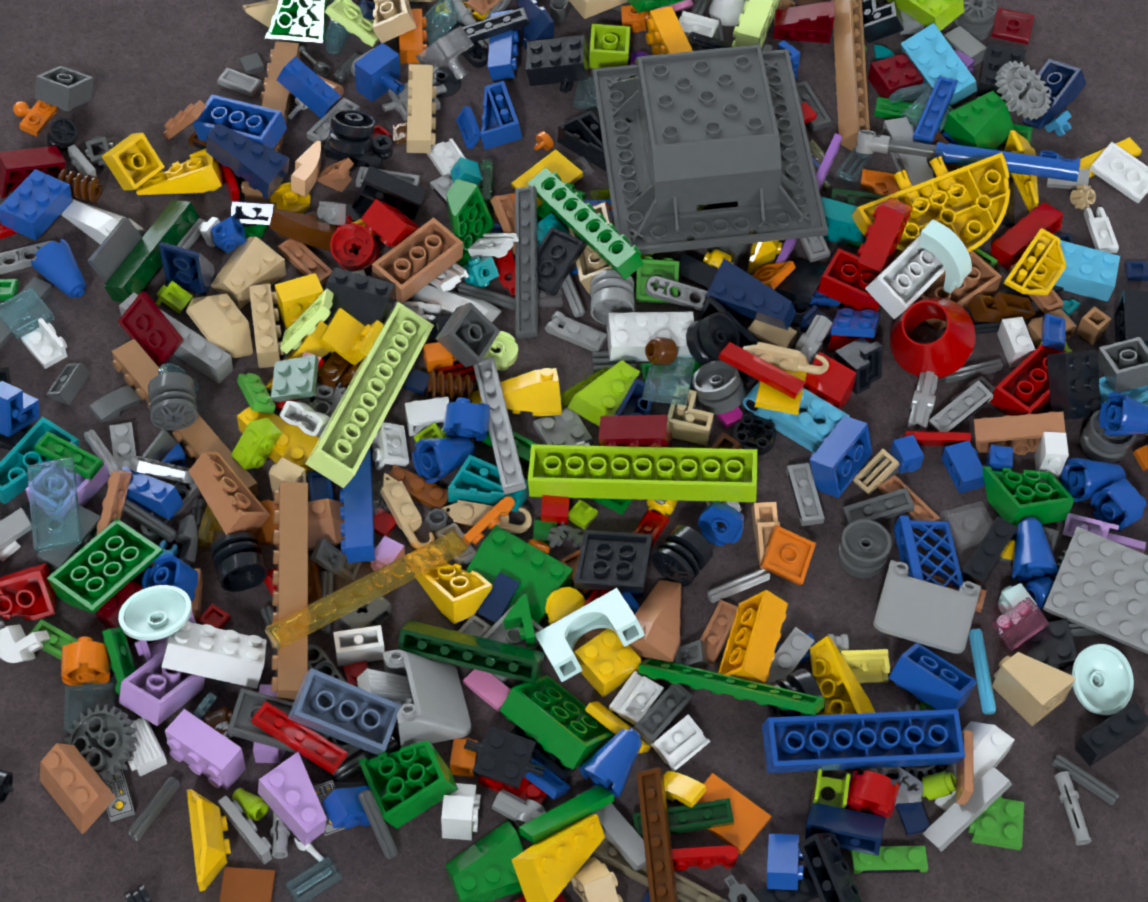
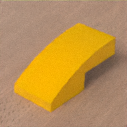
(683, 788)

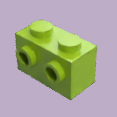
(256, 443)

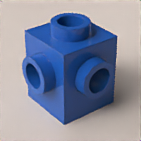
(228, 234)

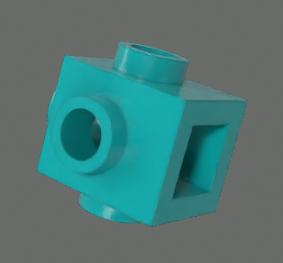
(480, 271)

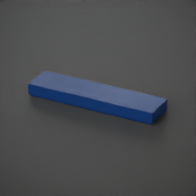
(935, 110)

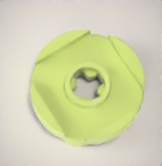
(508, 351)

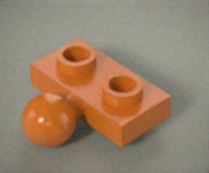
(35, 118)

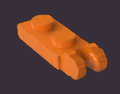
(491, 519)

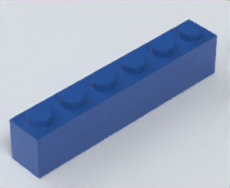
(358, 515)

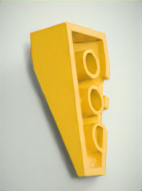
(1025, 184)
(836, 681)

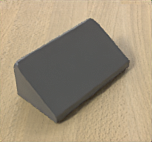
(68, 383)
(160, 448)

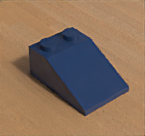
(187, 268)

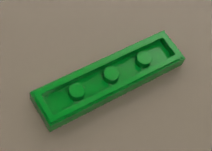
(566, 814)

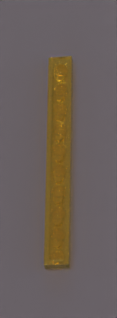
(365, 590)

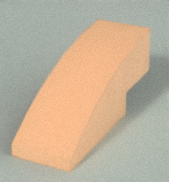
(307, 170)
(764, 519)

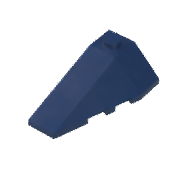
(1064, 86)

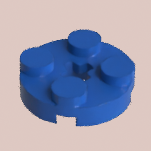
(723, 513)

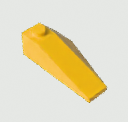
(195, 175)
(310, 344)
(531, 392)
(455, 590)

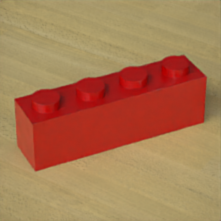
(1015, 241)

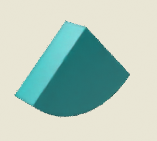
(881, 52)
(1070, 306)

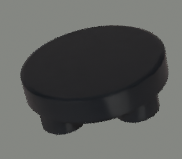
(755, 433)

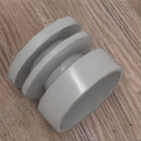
(610, 295)

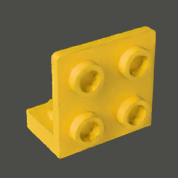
(350, 337)

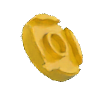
(293, 202)
(562, 603)

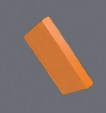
(747, 816)

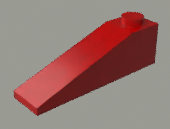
(27, 594)

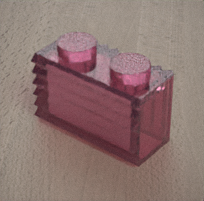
(1019, 623)

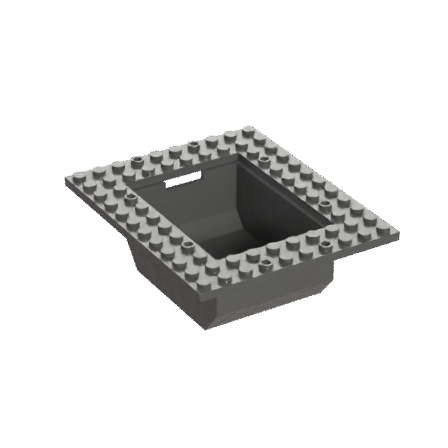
(707, 134)

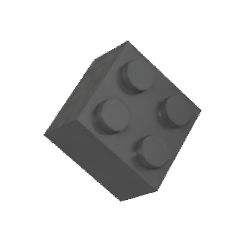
(64, 88)
(468, 335)
(1125, 364)

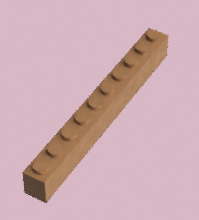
(850, 71)
(275, 98)
(197, 438)
(291, 583)

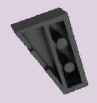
(584, 138)
(391, 191)

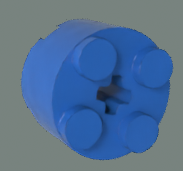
(466, 419)
(1118, 504)
(172, 572)

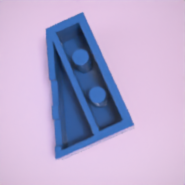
(498, 118)

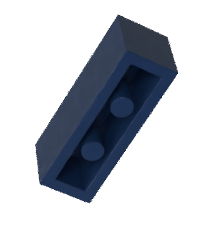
(852, 828)

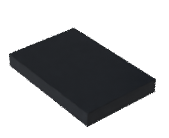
(556, 259)
(802, 281)

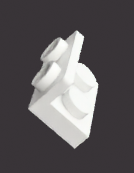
(45, 344)
(390, 446)

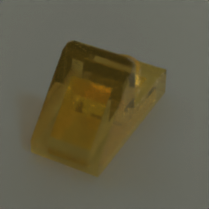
(208, 529)

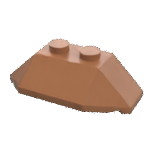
(323, 522)

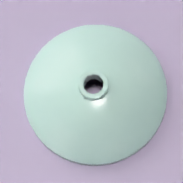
(155, 612)
(1111, 678)

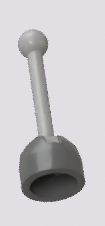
(319, 68)

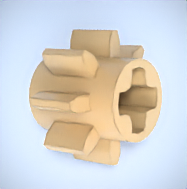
(1082, 196)

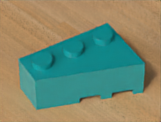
(481, 484)

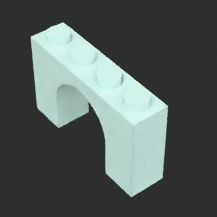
(605, 612)

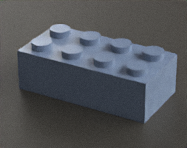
(344, 711)

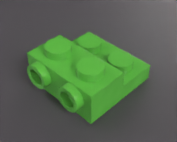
(664, 268)
(1000, 825)

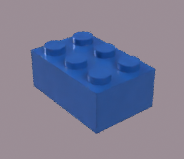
(35, 204)
(841, 456)
(932, 679)

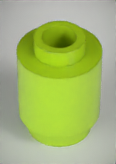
(938, 785)

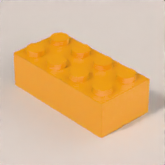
(666, 33)
(754, 637)

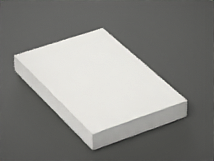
(1122, 172)

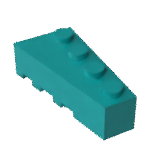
(840, 222)
(14, 465)

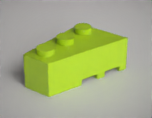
(605, 393)

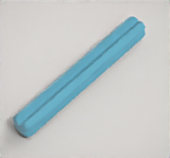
(982, 671)

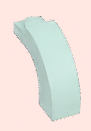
(949, 250)

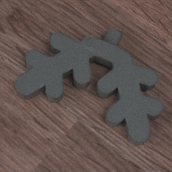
(557, 535)

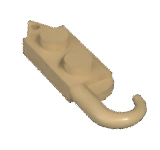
(787, 358)
(403, 510)
(471, 513)

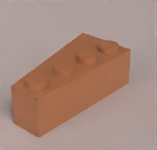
(1018, 432)
(227, 495)

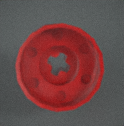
(349, 238)

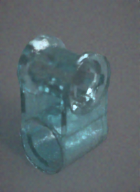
(335, 37)

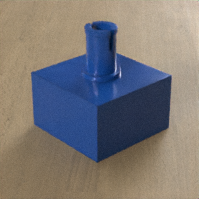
(378, 73)

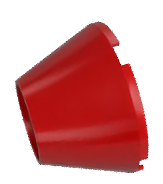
(942, 356)

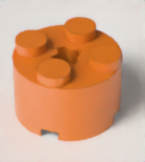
(85, 662)

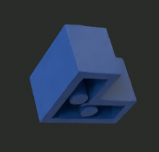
(16, 409)

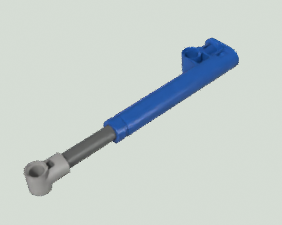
(1046, 165)

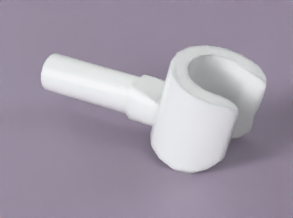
(300, 105)
(309, 848)

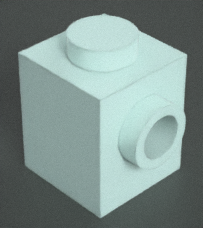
(1012, 596)

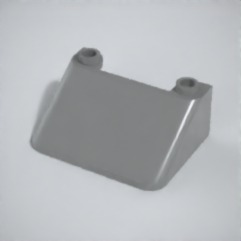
(925, 610)
(437, 696)

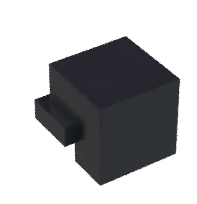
(864, 360)

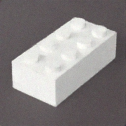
(905, 278)
(632, 331)
(216, 654)

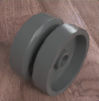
(718, 387)
(1101, 446)
(864, 548)

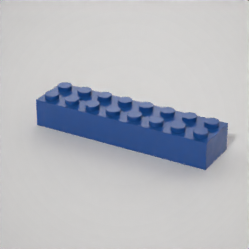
(862, 740)

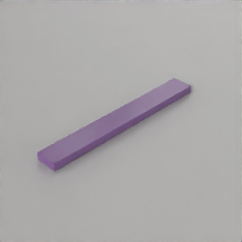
(821, 175)

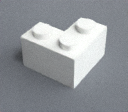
(460, 813)

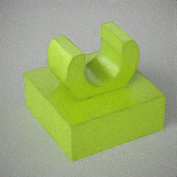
(582, 514)

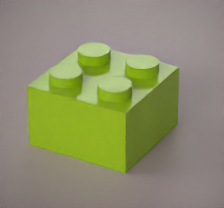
(609, 46)

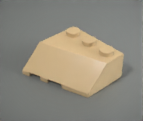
(248, 266)

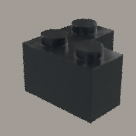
(880, 21)

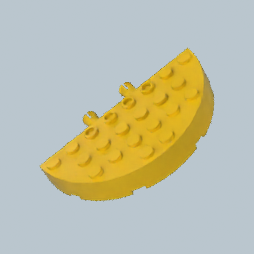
(964, 200)

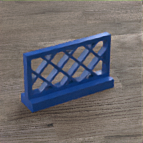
(909, 555)

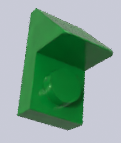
(520, 617)

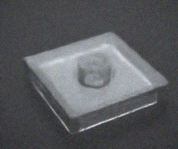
(968, 525)

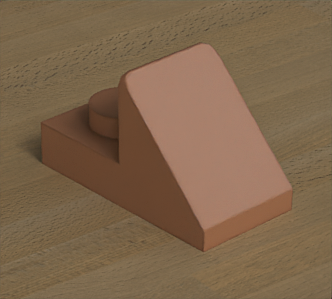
(336, 175)

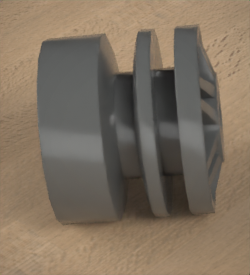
(977, 18)
(172, 401)

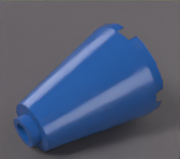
(60, 268)
(1123, 416)
(440, 456)
(1087, 477)
(1032, 552)
(613, 761)

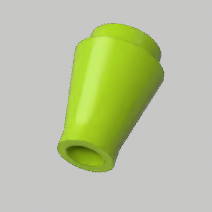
(251, 804)

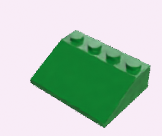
(523, 563)
(103, 567)
(556, 720)

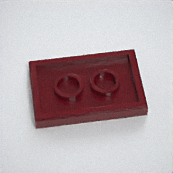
(151, 329)

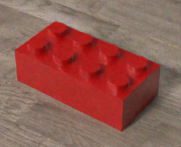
(1026, 386)

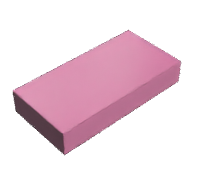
(487, 688)

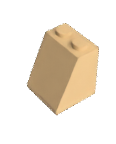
(1031, 686)

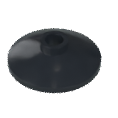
(446, 77)

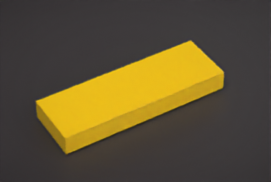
(611, 721)

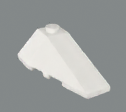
(94, 221)
(450, 300)
(989, 749)

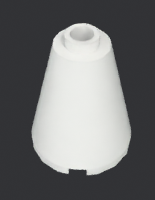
(727, 11)

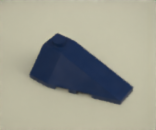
(540, 23)

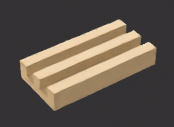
(863, 485)

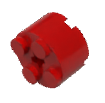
(872, 794)

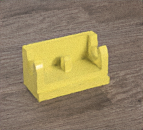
(868, 665)

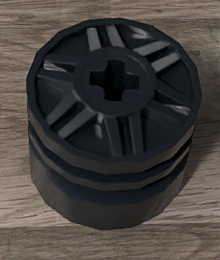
(682, 555)
(238, 562)
(797, 681)

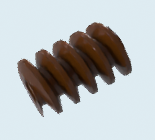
(82, 186)
(449, 385)

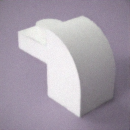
(17, 646)

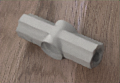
(811, 341)
(923, 401)
(517, 808)

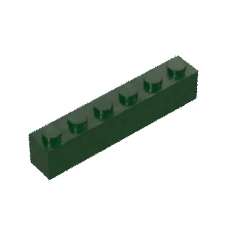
(146, 257)
(471, 651)

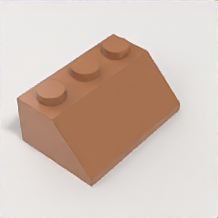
(74, 785)

